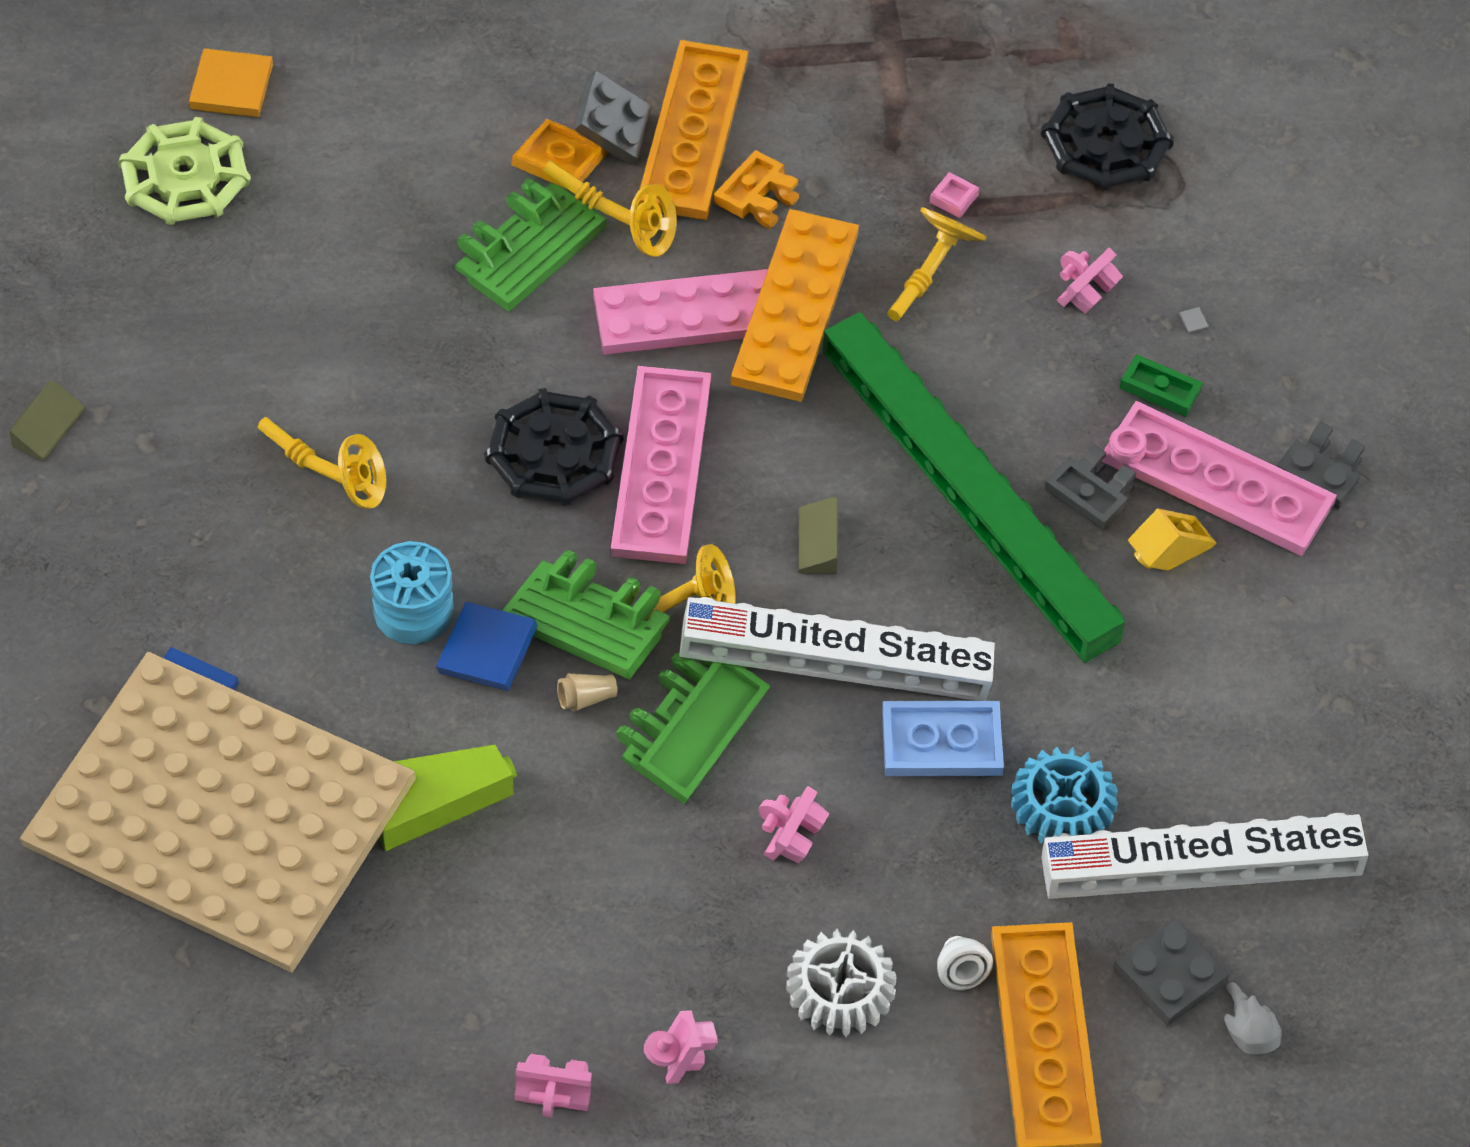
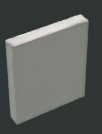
(1193, 320)

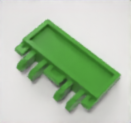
(529, 252)
(592, 624)
(698, 723)

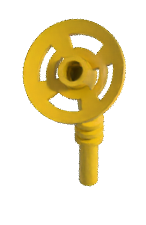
(643, 221)
(921, 278)
(351, 471)
(705, 582)

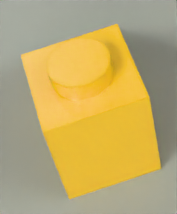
(1169, 540)

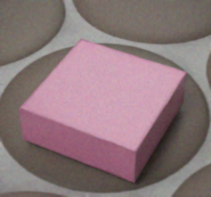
(954, 195)

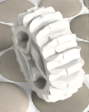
(870, 993)

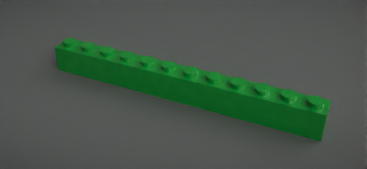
(974, 487)

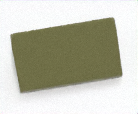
(45, 421)
(818, 537)

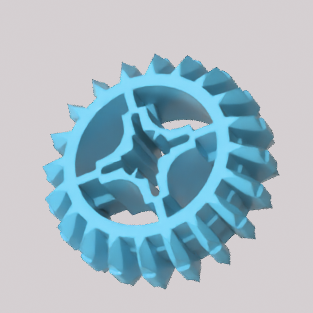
(1063, 783)

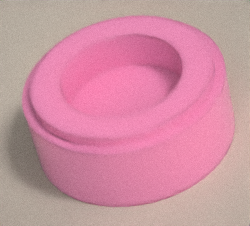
(1127, 444)

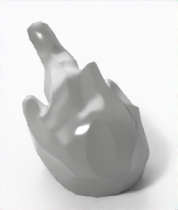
(1254, 1026)

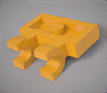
(750, 183)

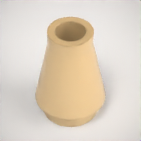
(584, 690)

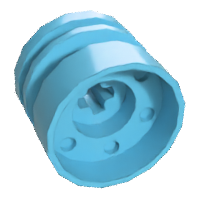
(412, 592)

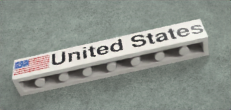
(837, 649)
(1204, 856)

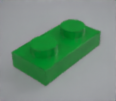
(1161, 385)

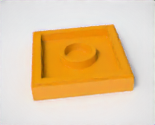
(231, 82)
(562, 146)

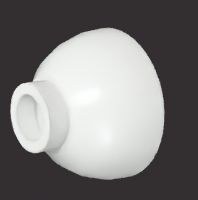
(963, 963)

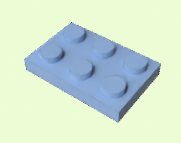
(942, 738)

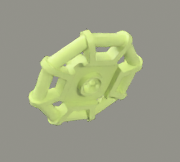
(179, 146)

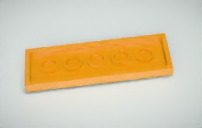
(695, 125)
(794, 305)
(1045, 1036)

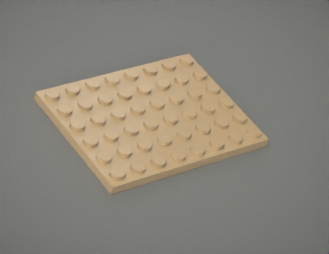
(219, 810)

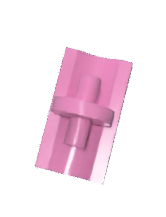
(1100, 271)
(801, 812)
(681, 1046)
(553, 1086)

